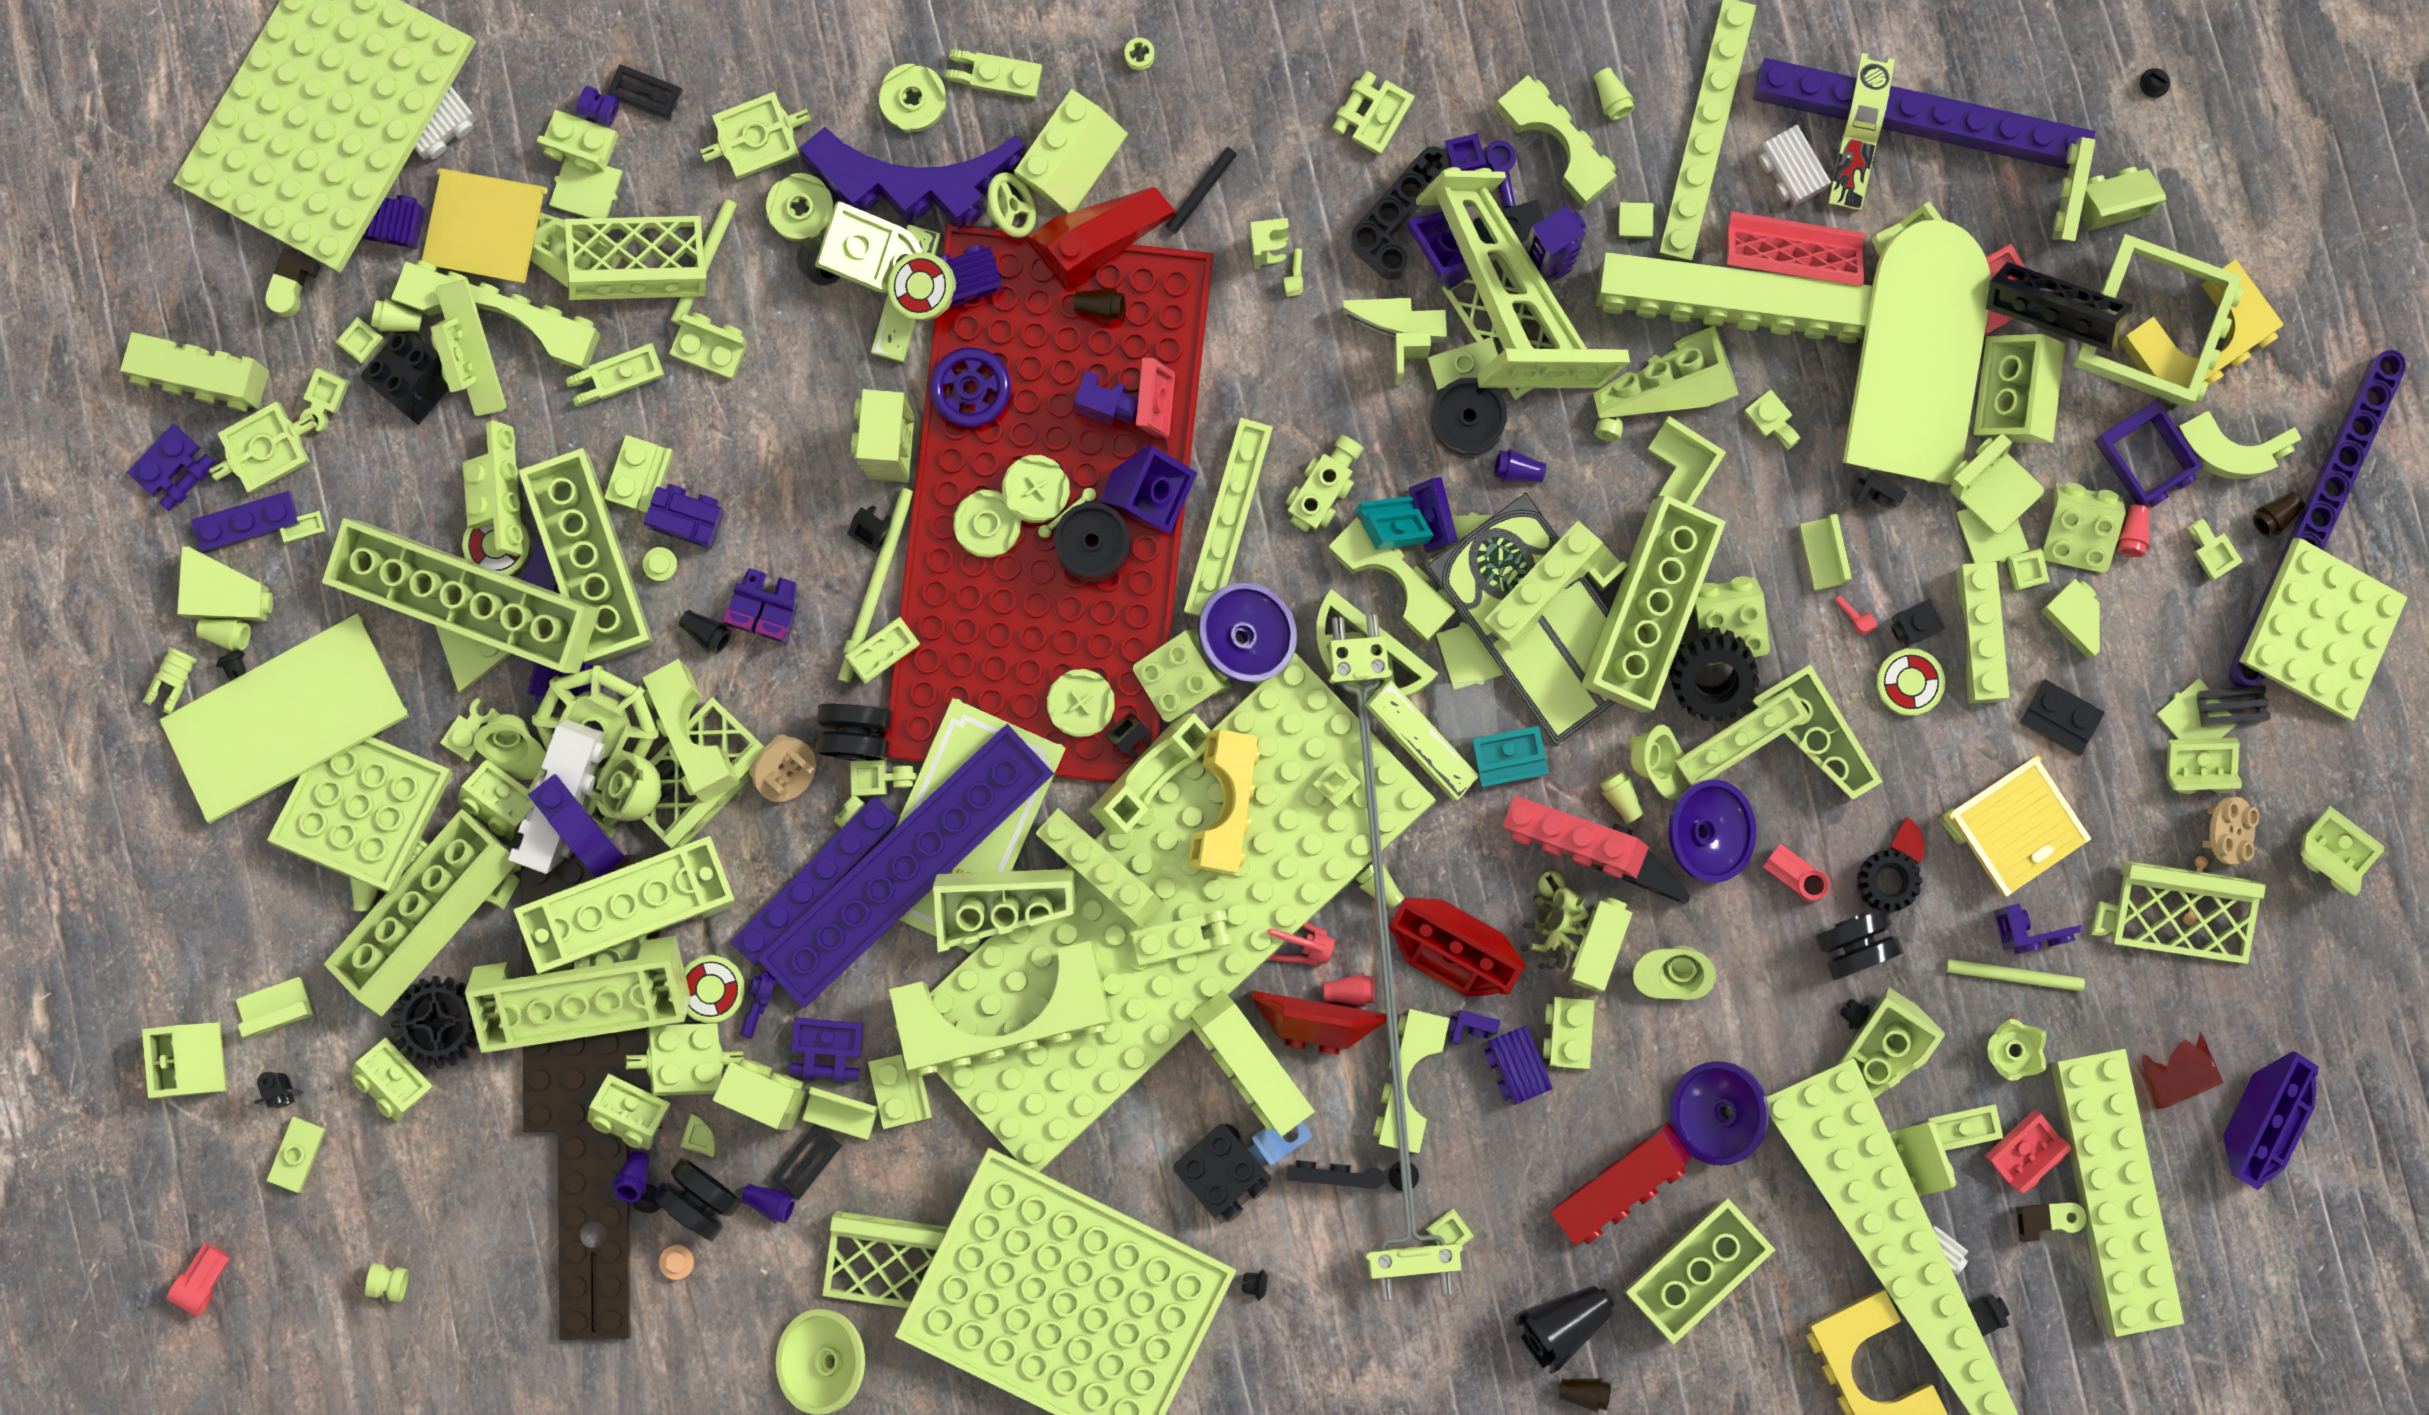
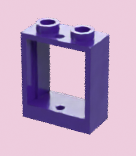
(2162, 422)

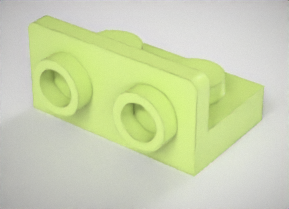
(578, 140)
(709, 346)
(495, 799)
(1569, 1033)
(390, 1080)
(627, 1112)

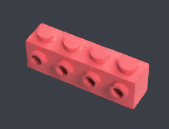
(1575, 836)

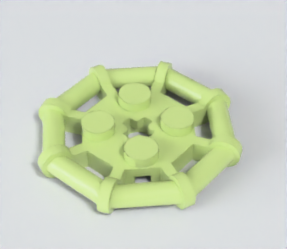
(599, 707)

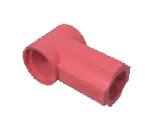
(1793, 872)
(194, 1288)

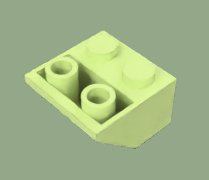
(184, 1060)

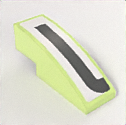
(1396, 316)

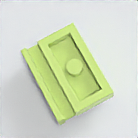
(637, 473)
(898, 1092)

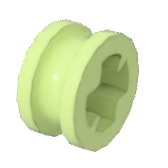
(1130, 50)

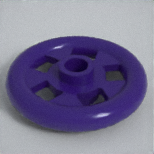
(997, 382)

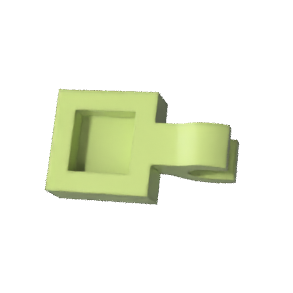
(1770, 417)
(2215, 554)

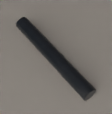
(1201, 190)

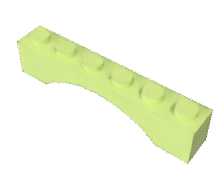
(564, 339)

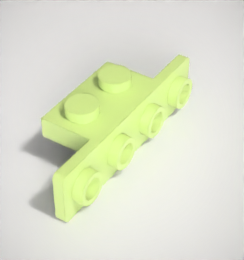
(465, 350)
(493, 489)

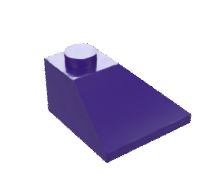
(1149, 488)

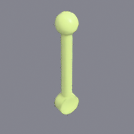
(1088, 496)

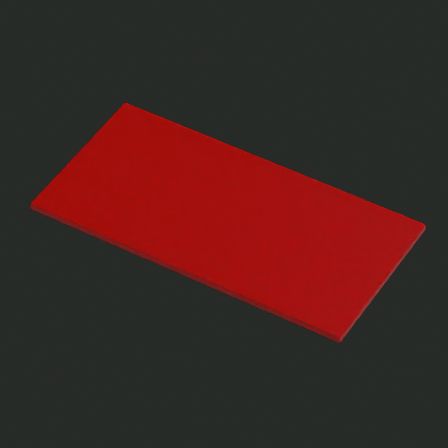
(1018, 621)

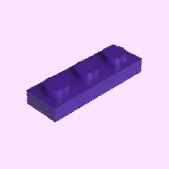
(245, 522)

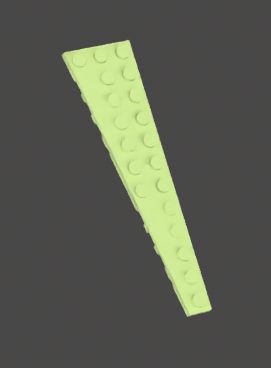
(1861, 1176)

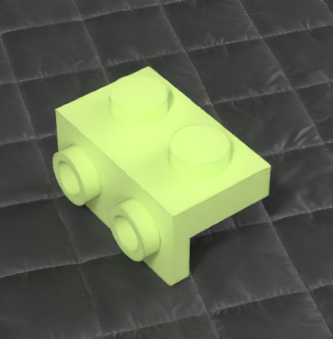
(2203, 765)

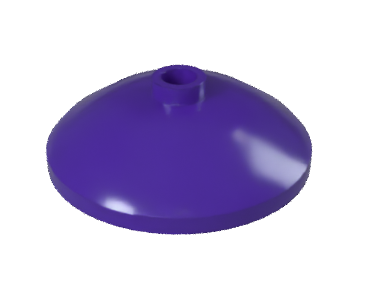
(1262, 622)
(1725, 831)
(1700, 1113)

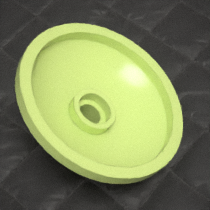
(807, 1357)

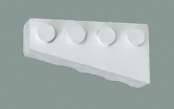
(572, 757)

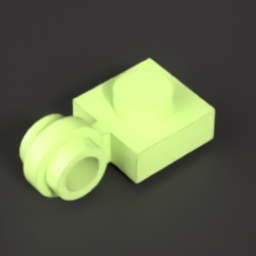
(871, 777)

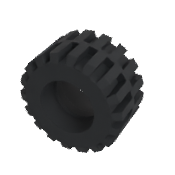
(1719, 699)

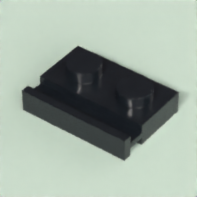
(2062, 717)

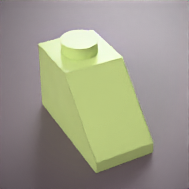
(2076, 616)

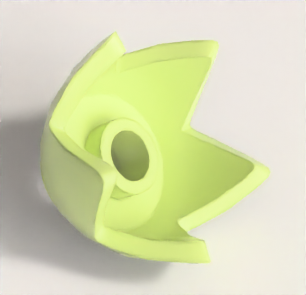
(2031, 1043)

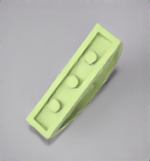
(1395, 650)

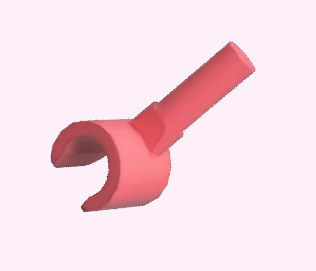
(1862, 624)

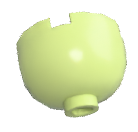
(628, 787)

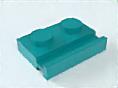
(1393, 523)
(1510, 756)

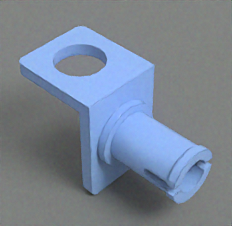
(1272, 1147)

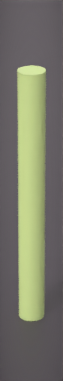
(709, 250)
(2015, 975)

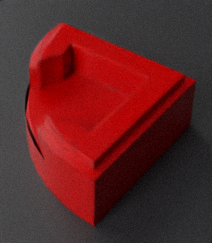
(1909, 840)

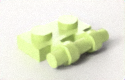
(1382, 118)

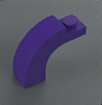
(577, 827)

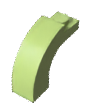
(2229, 459)

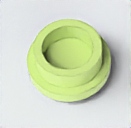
(660, 564)

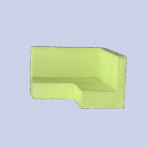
(1689, 455)

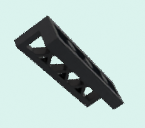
(2054, 309)

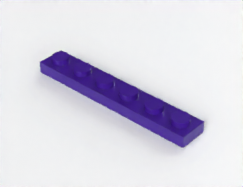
(816, 878)

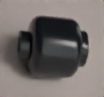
(806, 262)

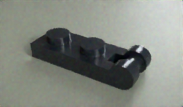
(1337, 1175)

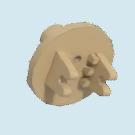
(793, 757)
(2232, 830)

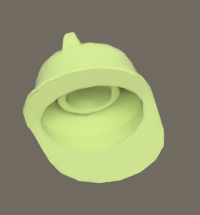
(509, 746)
(1655, 757)
(1674, 973)

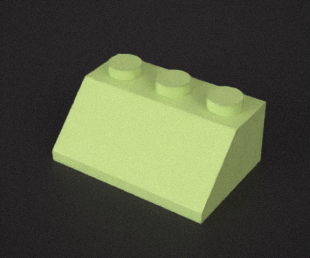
(1071, 152)
(2019, 388)

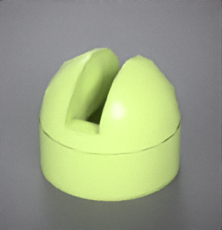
(1609, 429)
(1545, 888)

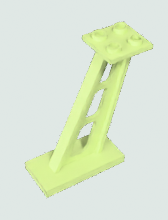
(1519, 364)

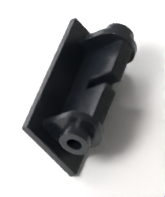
(276, 1090)

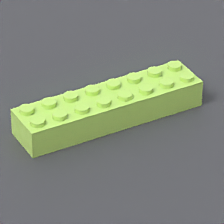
(1733, 296)
(461, 596)
(2117, 1193)

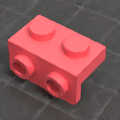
(2028, 1152)

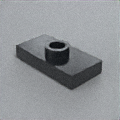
(1519, 217)

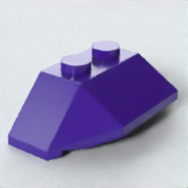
(2270, 1119)

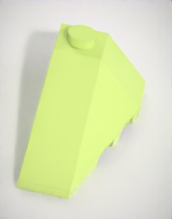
(1685, 378)

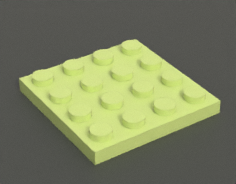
(2323, 629)
(362, 812)

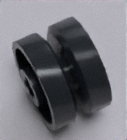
(1463, 437)
(1096, 562)
(853, 732)
(1859, 944)
(693, 1204)

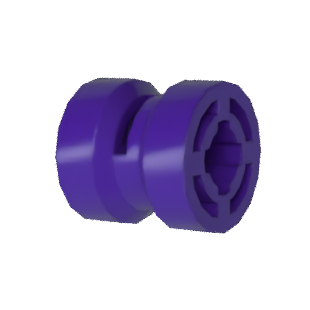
(598, 107)

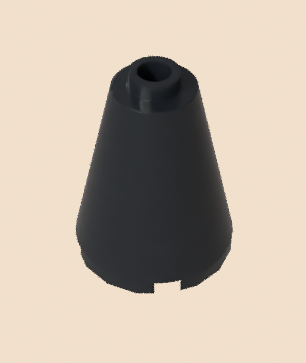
(1564, 1325)

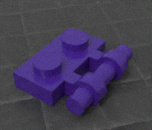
(164, 461)
(826, 1038)

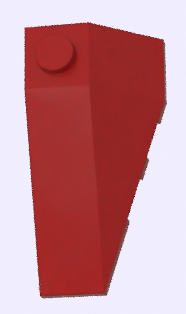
(1091, 236)

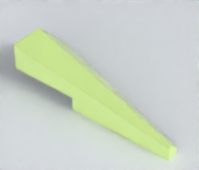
(550, 248)

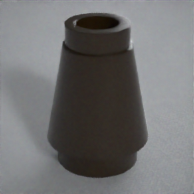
(1103, 304)
(2276, 515)
(1586, 1392)

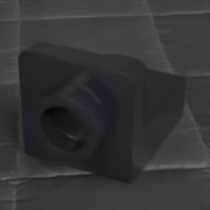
(1883, 491)
(1916, 623)
(1989, 1313)

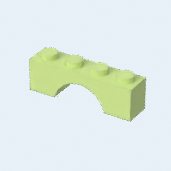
(1529, 108)
(1563, 564)
(1425, 608)
(1984, 628)
(674, 697)
(1131, 794)
(1099, 868)
(1421, 1036)

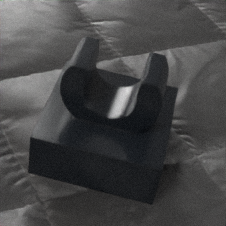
(868, 528)
(1128, 733)

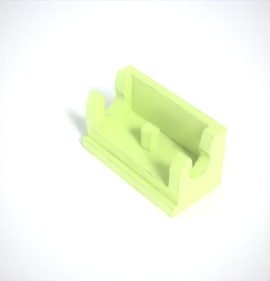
(1268, 237)

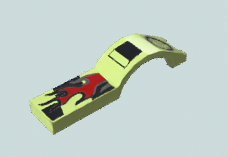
(1861, 132)

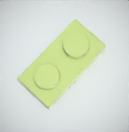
(1968, 1127)

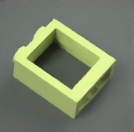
(1600, 945)

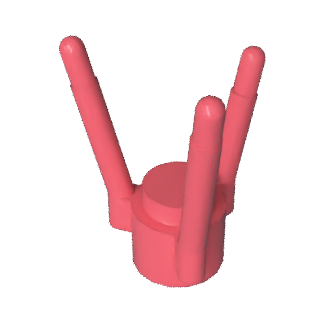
(1316, 946)

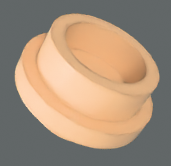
(676, 1262)

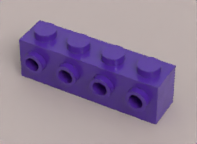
(1556, 243)

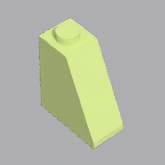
(218, 591)

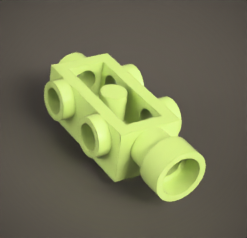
(1321, 491)

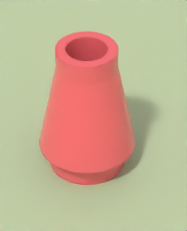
(2134, 534)
(1352, 990)

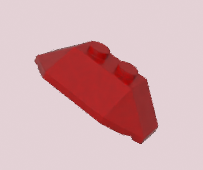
(1455, 947)
(1316, 1022)

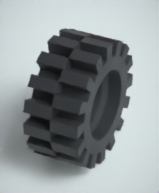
(1910, 880)

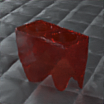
(2187, 1074)

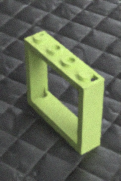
(2209, 355)

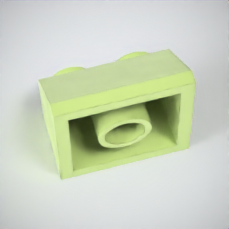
(2121, 198)

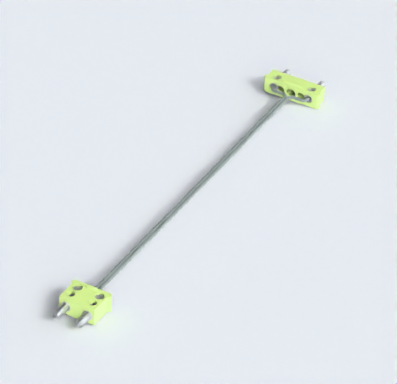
(1357, 667)

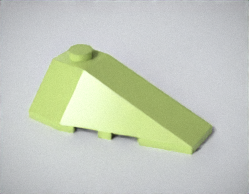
(1892, 1042)

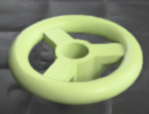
(1003, 205)

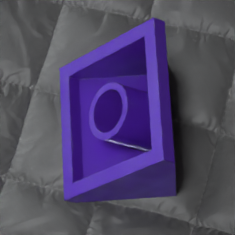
(1439, 248)

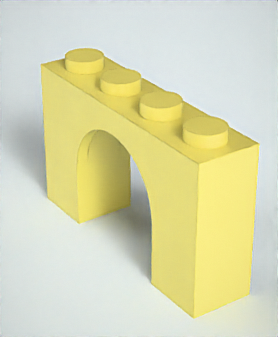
(2251, 324)
(1838, 1338)

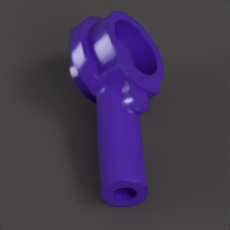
(1501, 158)
(761, 990)

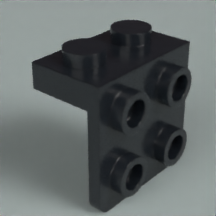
(407, 375)
(1222, 1174)

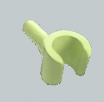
(1294, 284)

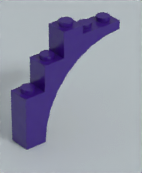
(908, 190)

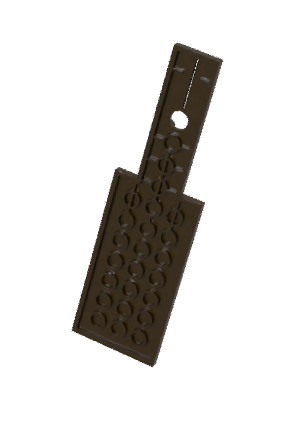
(557, 1094)

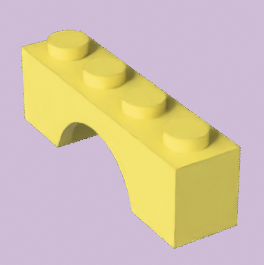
(1232, 761)

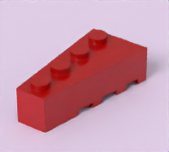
(1621, 1186)

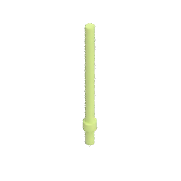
(877, 581)

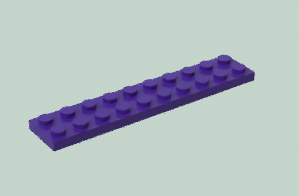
(905, 866)

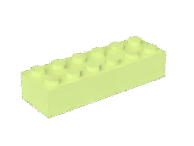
(586, 552)
(1653, 604)
(421, 913)

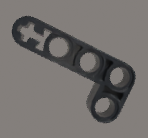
(1404, 207)

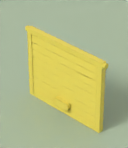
(483, 225)
(2019, 826)

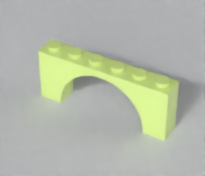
(1075, 1007)

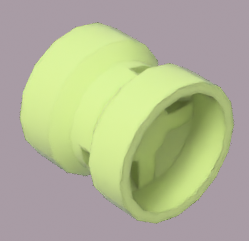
(386, 1282)

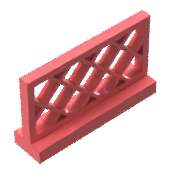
(1793, 247)

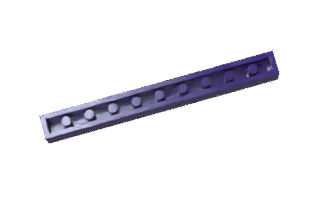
(1922, 114)

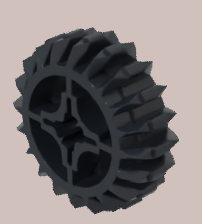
(438, 1038)

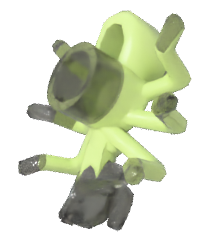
(1555, 921)

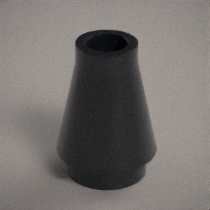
(705, 631)

